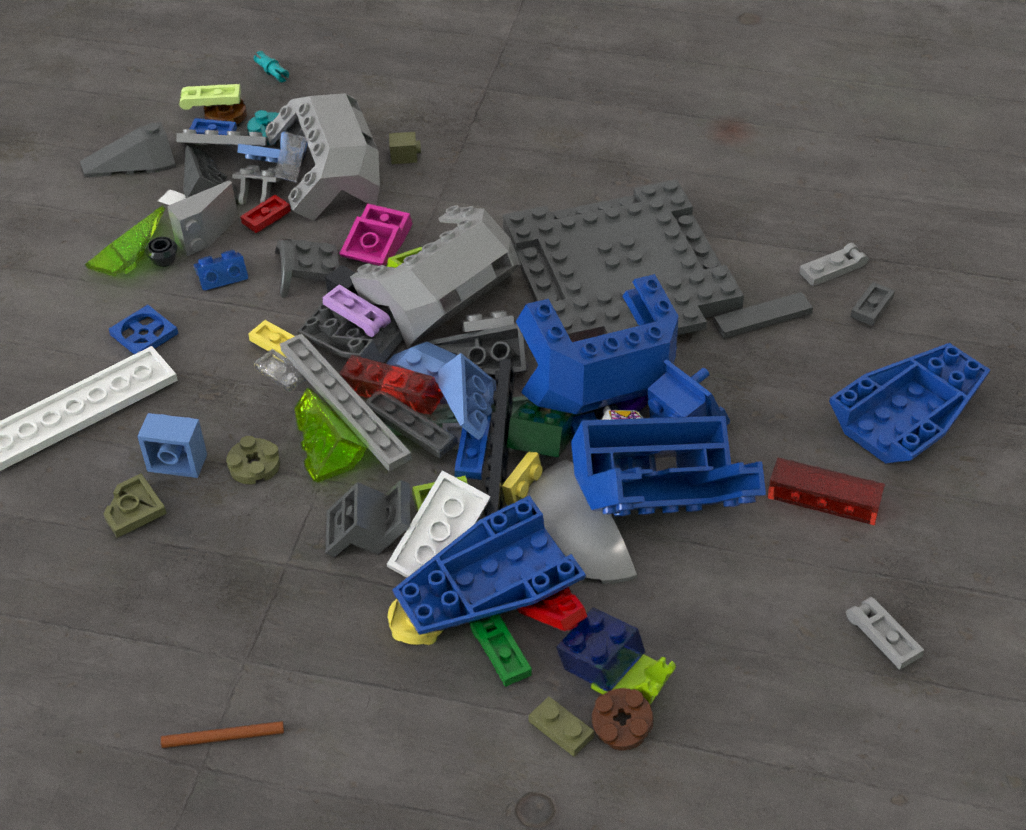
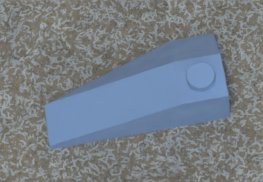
(467, 393)

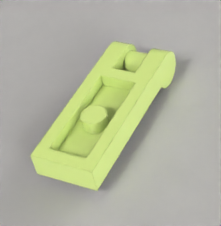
(210, 95)

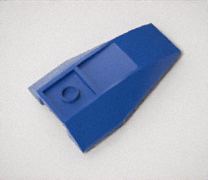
(908, 403)
(488, 571)

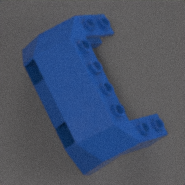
(604, 367)
(619, 470)

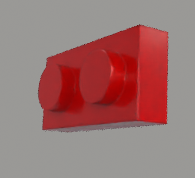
(265, 213)

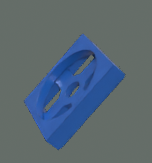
(150, 339)

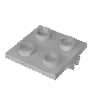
(255, 172)

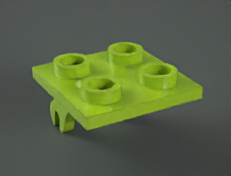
(645, 676)

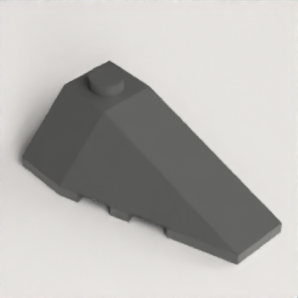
(490, 346)

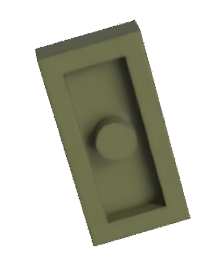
(561, 726)

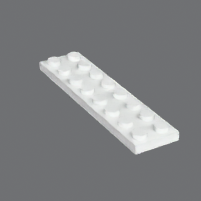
(82, 405)

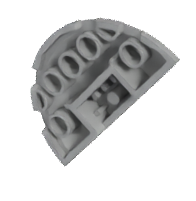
(578, 529)

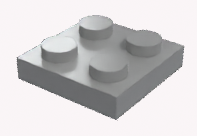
(477, 322)

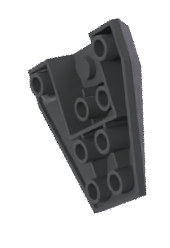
(348, 339)

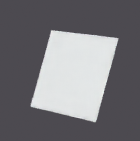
(171, 197)

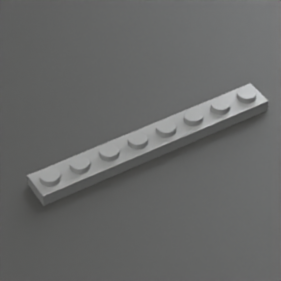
(346, 402)

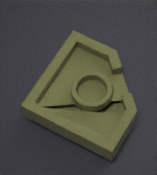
(133, 506)

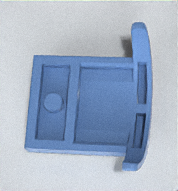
(263, 153)

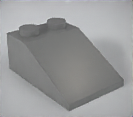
(203, 217)

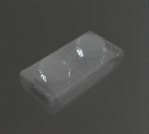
(290, 157)
(279, 370)

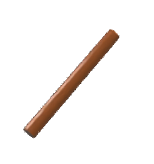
(222, 734)

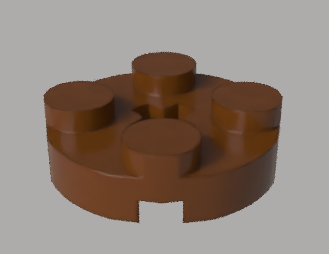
(224, 112)
(622, 701)

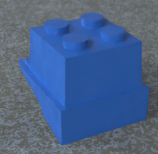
(682, 396)

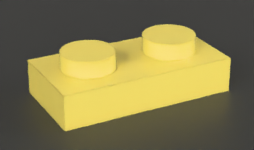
(269, 336)
(524, 474)

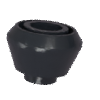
(161, 251)

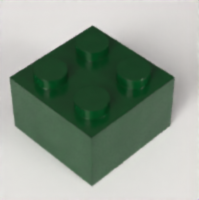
(539, 430)

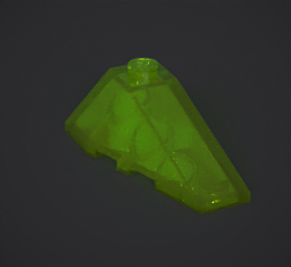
(126, 249)
(327, 439)

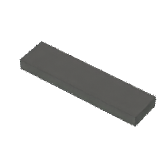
(762, 315)
(412, 424)

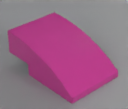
(376, 235)

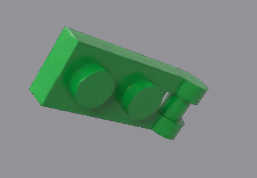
(501, 649)

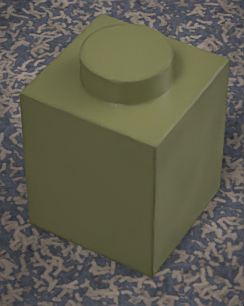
(404, 147)

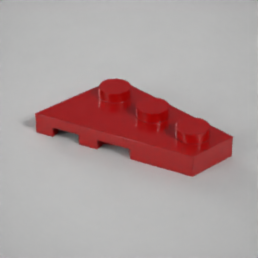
(559, 610)

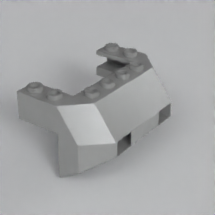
(340, 148)
(443, 275)

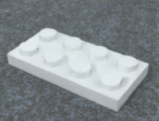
(442, 518)

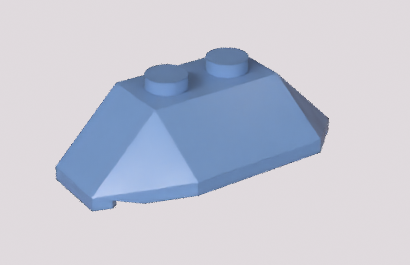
(423, 358)

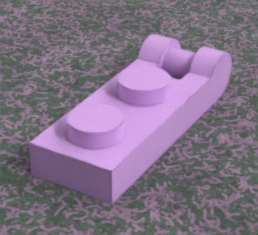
(356, 310)

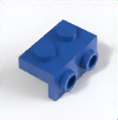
(221, 270)

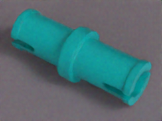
(271, 66)

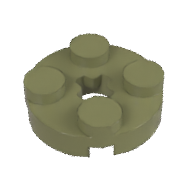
(249, 449)

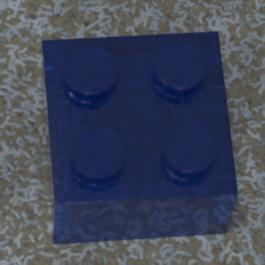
(601, 649)

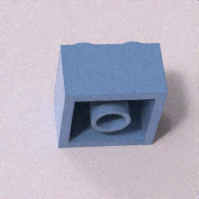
(172, 445)

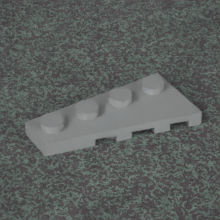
(211, 137)

